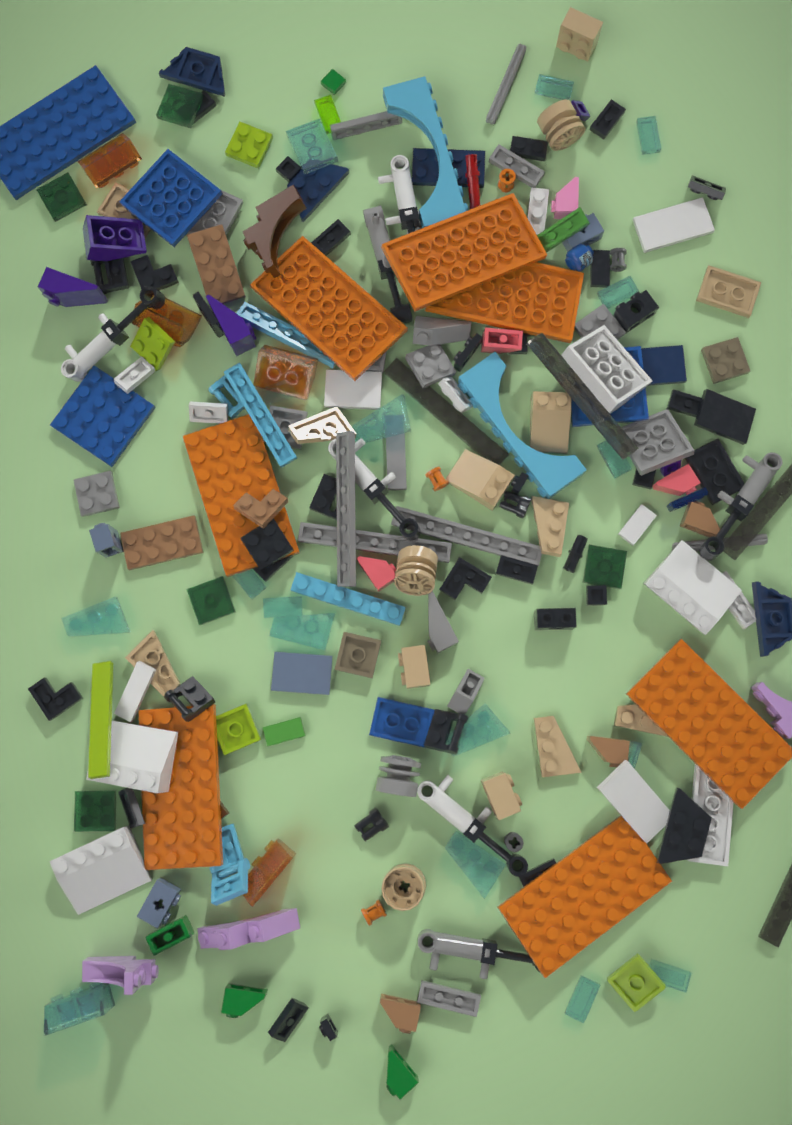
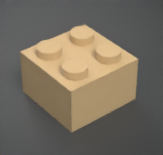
(579, 34)
(415, 667)
(501, 796)

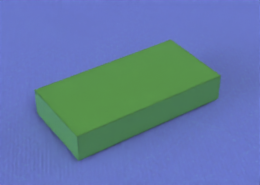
(284, 731)

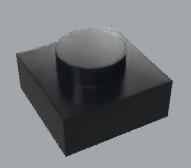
(288, 169)
(518, 483)
(596, 595)
(328, 1028)

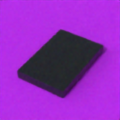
(725, 416)
(715, 470)

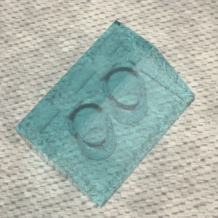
(77, 1007)

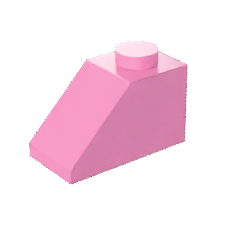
(566, 199)

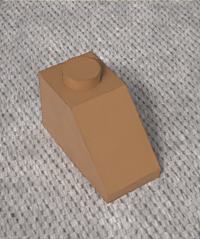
(699, 519)
(610, 750)
(402, 1012)

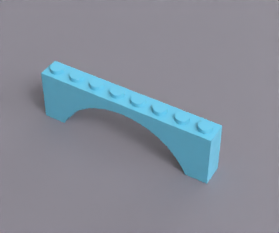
(414, 102)
(547, 471)

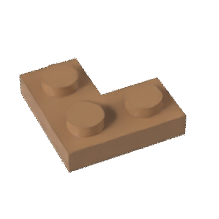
(261, 512)

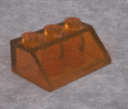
(110, 160)
(173, 319)
(279, 365)
(267, 869)

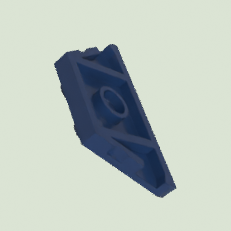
(196, 70)
(317, 185)
(773, 618)

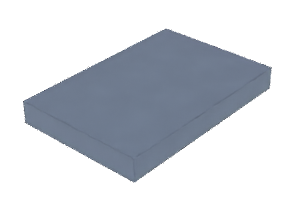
(301, 673)

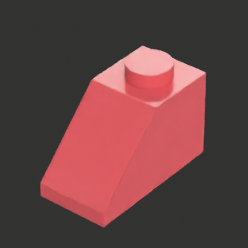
(501, 340)
(678, 482)
(378, 571)

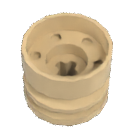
(561, 125)
(416, 570)
(399, 897)

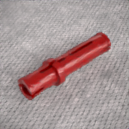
(473, 180)

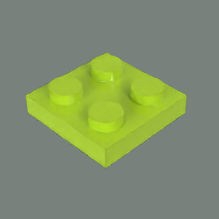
(249, 144)
(152, 343)
(236, 729)
(636, 982)

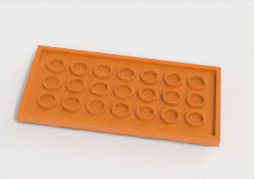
(463, 251)
(526, 300)
(329, 308)
(226, 465)
(711, 723)
(185, 823)
(583, 895)

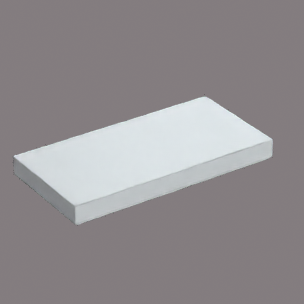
(673, 225)
(635, 801)

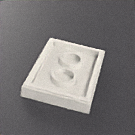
(346, 393)

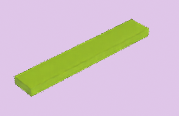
(100, 720)

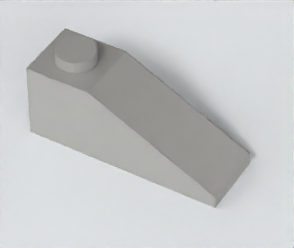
(439, 331)
(440, 630)

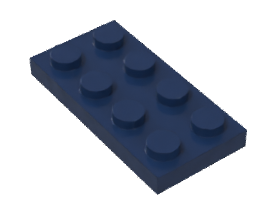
(426, 170)

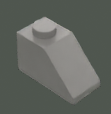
(466, 692)

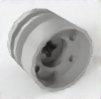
(398, 776)

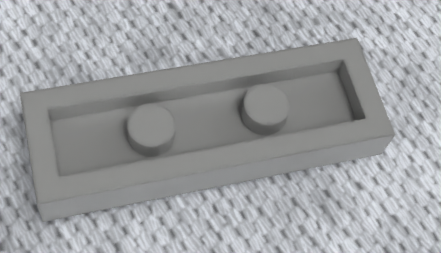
(524, 170)
(449, 998)

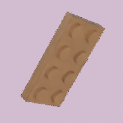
(216, 264)
(161, 542)

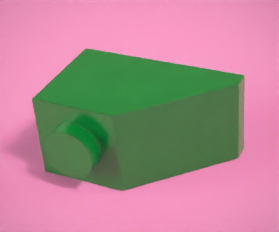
(240, 999)
(399, 1074)

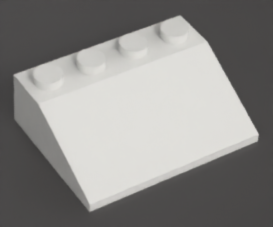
(606, 368)
(693, 587)
(141, 757)
(101, 870)

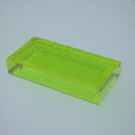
(327, 112)

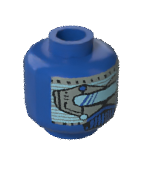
(579, 257)

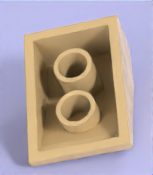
(550, 421)
(480, 479)

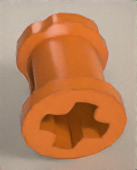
(502, 182)
(437, 478)
(373, 912)

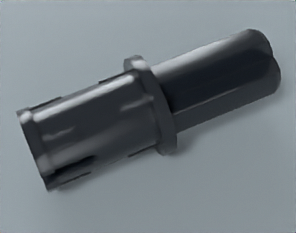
(575, 553)

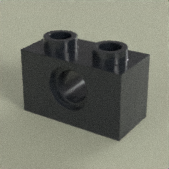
(643, 303)
(555, 619)

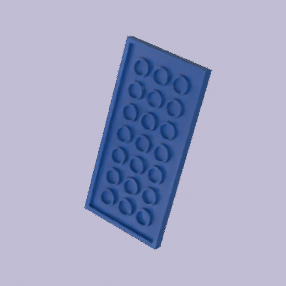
(60, 131)

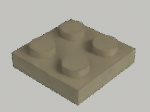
(725, 360)
(358, 655)

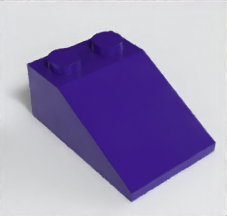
(112, 238)
(69, 290)
(237, 332)

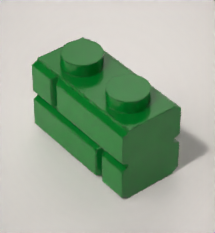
(170, 935)

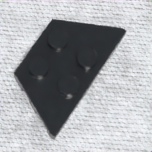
(684, 830)

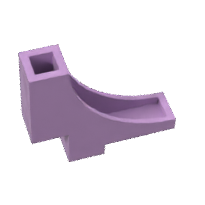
(776, 707)
(254, 929)
(120, 971)

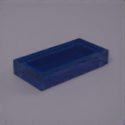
(683, 501)

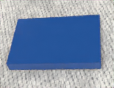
(401, 722)

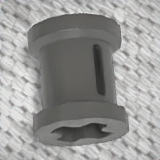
(618, 266)
(517, 847)

